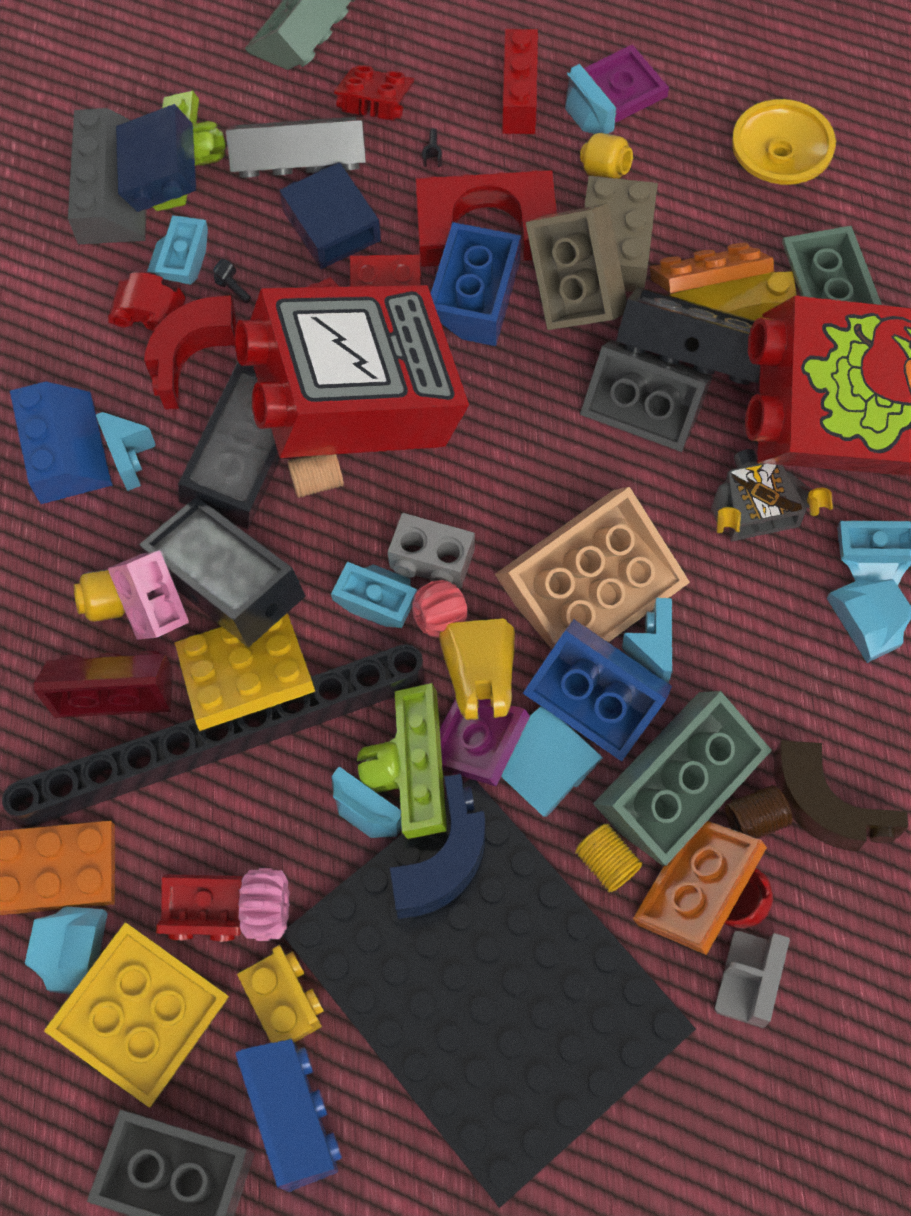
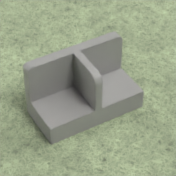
(751, 978)

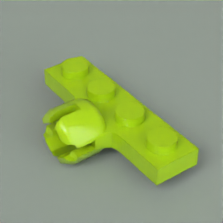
(208, 140)
(411, 763)

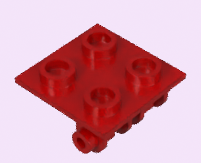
(381, 88)
(385, 270)

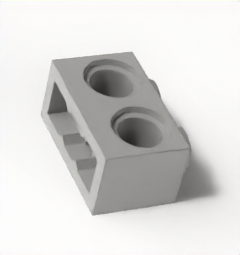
(435, 542)

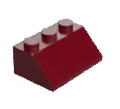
(106, 685)

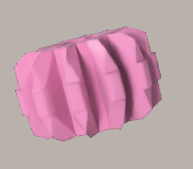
(264, 904)

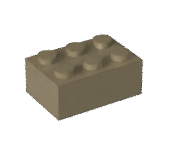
(632, 221)
(577, 267)

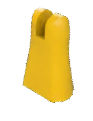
(480, 664)

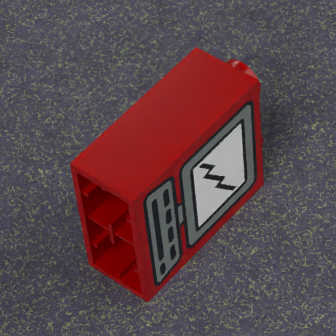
(350, 369)

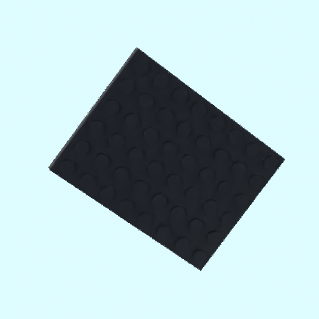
(496, 1011)

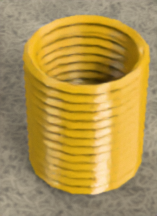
(608, 857)

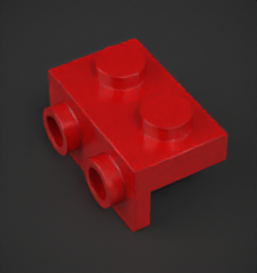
(200, 906)

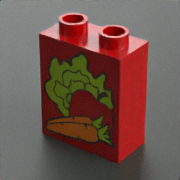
(832, 386)

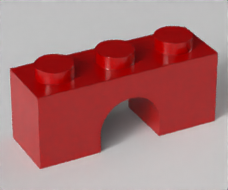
(520, 81)

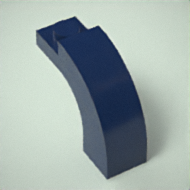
(440, 879)

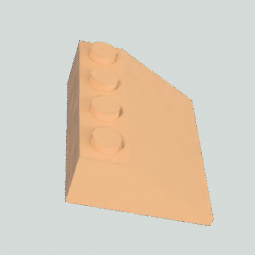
(594, 570)

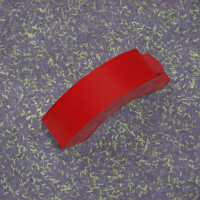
(183, 333)

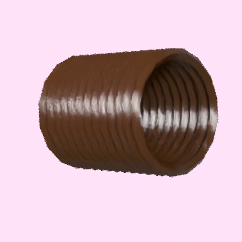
(759, 812)

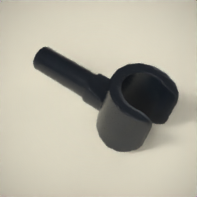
(432, 149)
(223, 277)

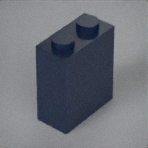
(155, 158)
(330, 215)

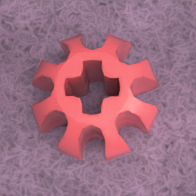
(437, 606)

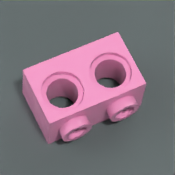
(148, 595)

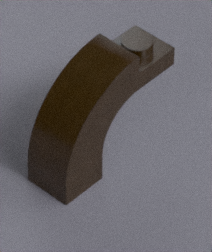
(819, 811)

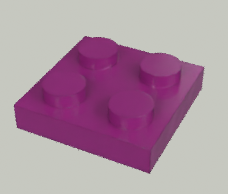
(628, 81)
(481, 745)

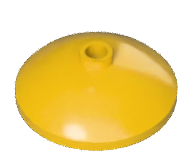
(783, 141)

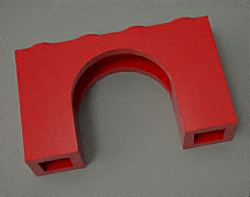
(449, 198)

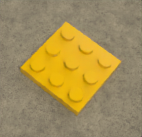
(235, 680)
(137, 1014)

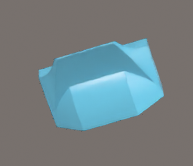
(588, 103)
(181, 250)
(875, 548)
(374, 594)
(872, 615)
(364, 807)
(66, 946)

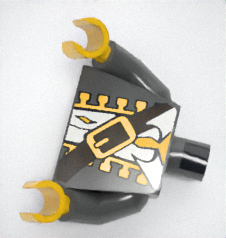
(763, 499)

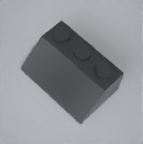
(645, 395)

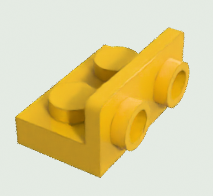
(279, 997)

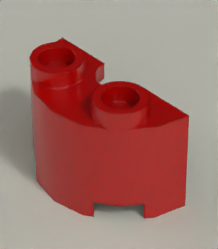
(143, 300)

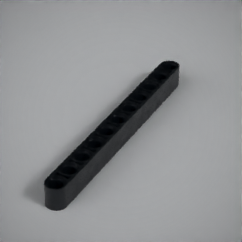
(202, 750)

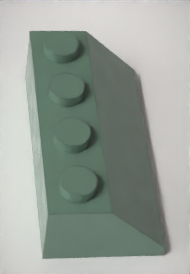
(296, 30)
(830, 266)
(683, 776)

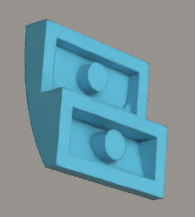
(548, 761)

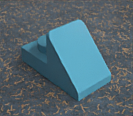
(124, 442)
(654, 646)

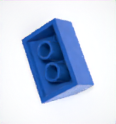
(476, 281)
(60, 441)
(598, 690)
(289, 1113)

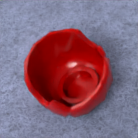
(753, 902)

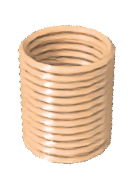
(315, 474)

